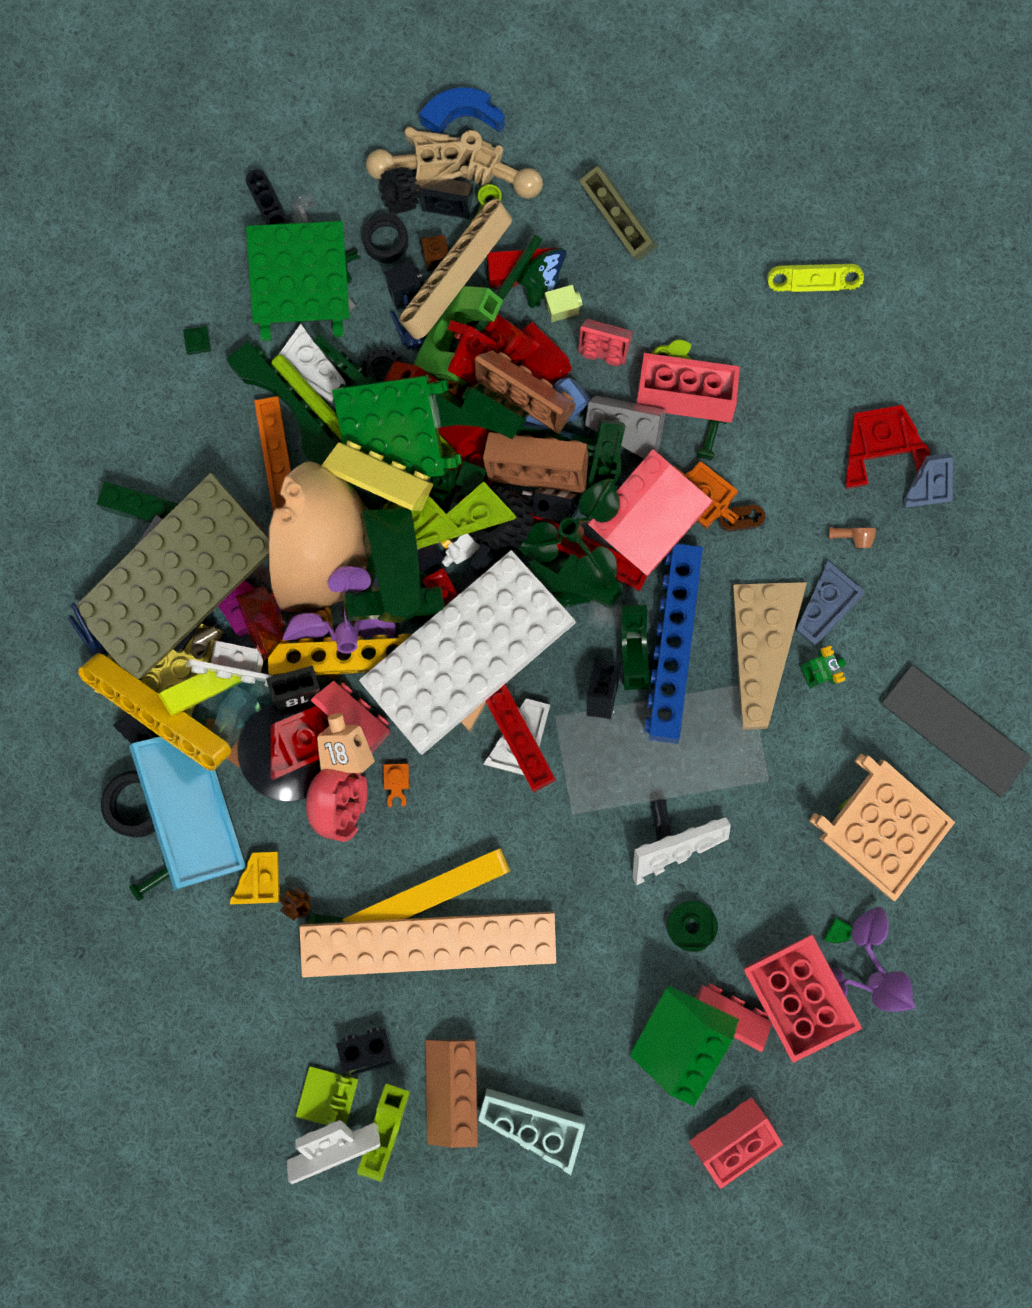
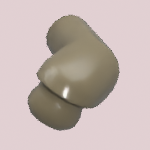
(201, 641)

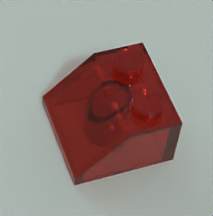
(261, 619)

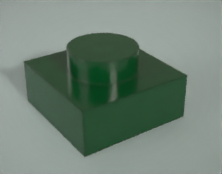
(197, 340)

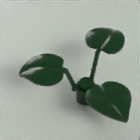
(600, 566)

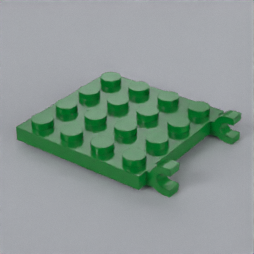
(297, 274)
(396, 422)

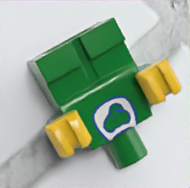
(824, 668)

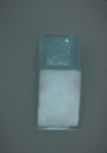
(234, 715)

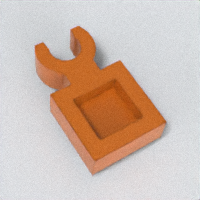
(395, 779)

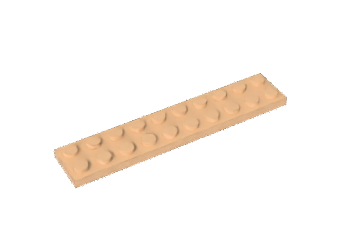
(427, 944)

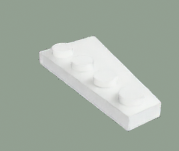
(678, 848)

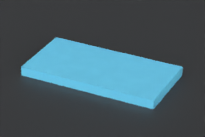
(186, 814)

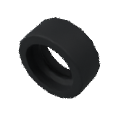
(377, 222)

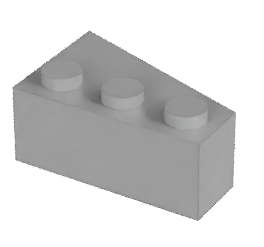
(642, 422)

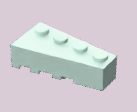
(535, 1126)

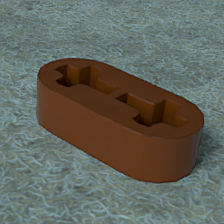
(743, 524)

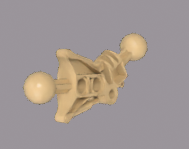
(470, 147)

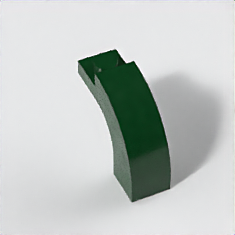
(634, 647)

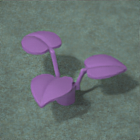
(346, 636)
(890, 991)

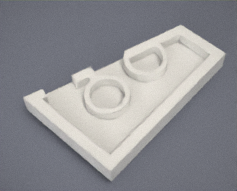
(312, 364)
(535, 716)

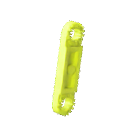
(815, 277)

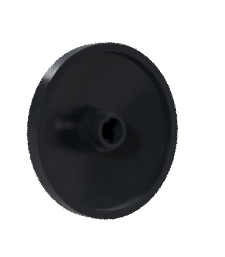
(255, 758)

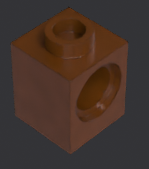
(435, 250)

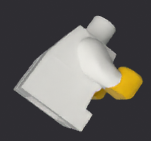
(459, 549)

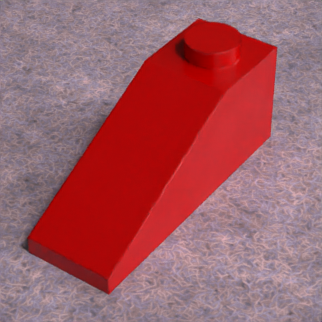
(502, 263)

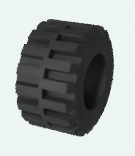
(510, 533)

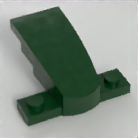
(603, 452)
(393, 571)

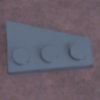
(830, 602)

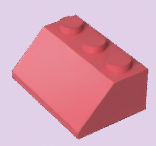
(337, 699)
(752, 1025)
(736, 1142)

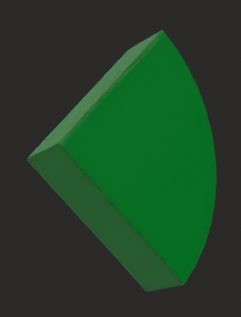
(838, 932)

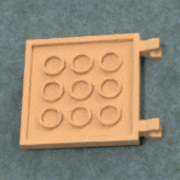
(885, 828)

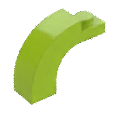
(388, 1118)

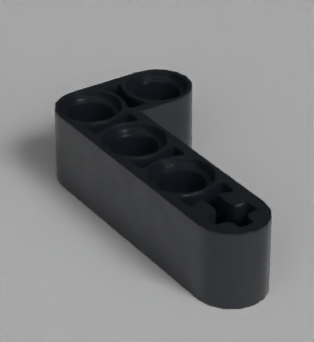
(273, 213)

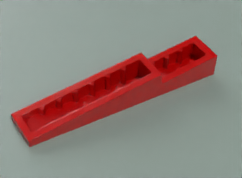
(626, 571)

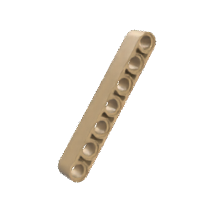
(455, 269)

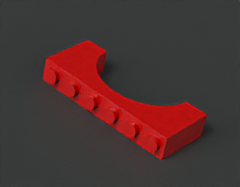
(545, 363)

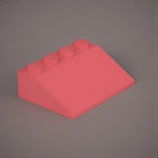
(653, 512)
(802, 998)

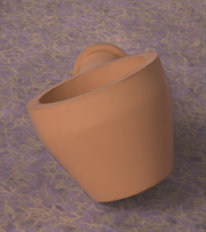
(861, 536)

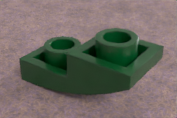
(443, 489)

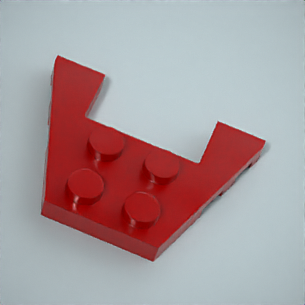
(881, 435)

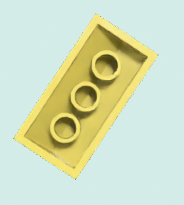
(379, 477)

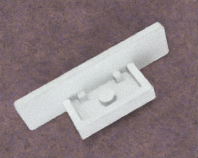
(232, 660)
(330, 1148)

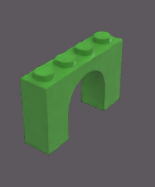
(467, 306)

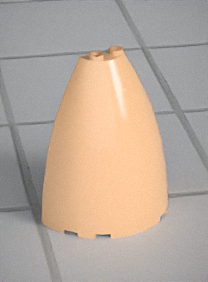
(314, 537)

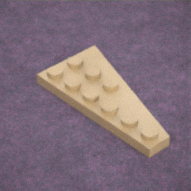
(763, 631)

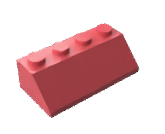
(689, 387)

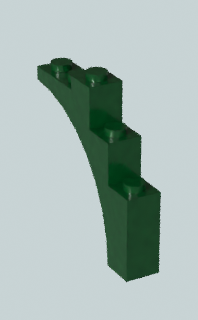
(480, 409)
(568, 584)

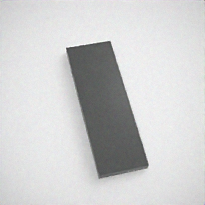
(956, 731)

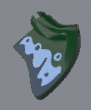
(542, 275)

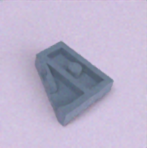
(932, 483)

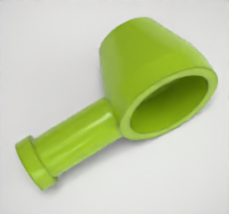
(486, 192)

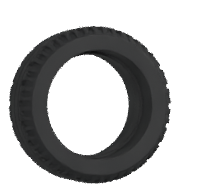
(109, 810)

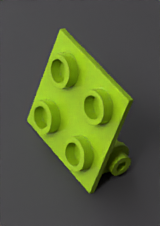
(326, 1097)

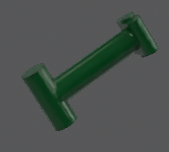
(706, 451)
(142, 888)

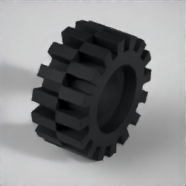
(399, 190)
(377, 357)

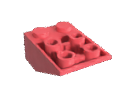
(604, 342)

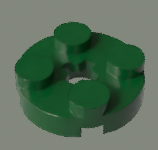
(702, 915)

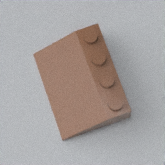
(524, 390)

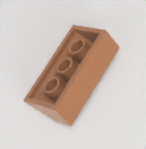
(537, 462)
(451, 1093)

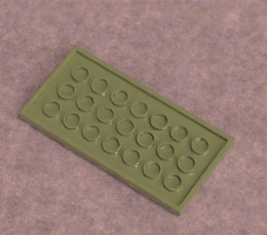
(174, 577)

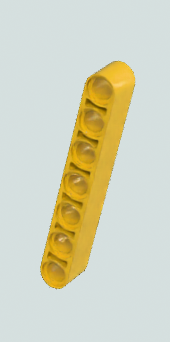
(148, 708)
(436, 889)

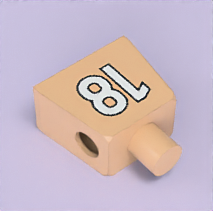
(343, 747)

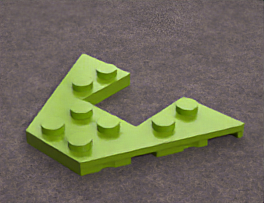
(475, 512)

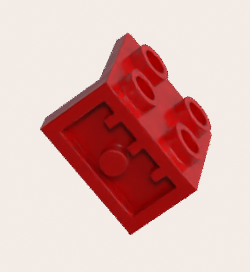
(471, 345)

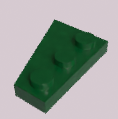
(343, 362)

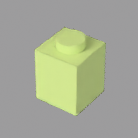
(562, 303)

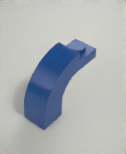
(459, 103)

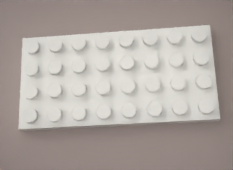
(467, 652)

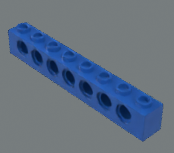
(680, 557)

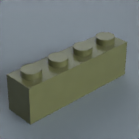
(618, 213)

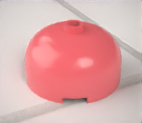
(329, 807)

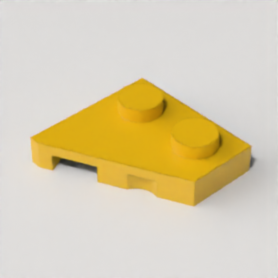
(259, 880)

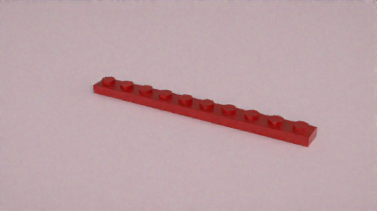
(506, 712)

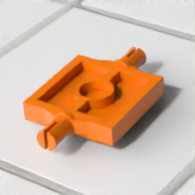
(717, 490)

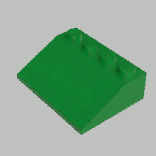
(683, 1044)

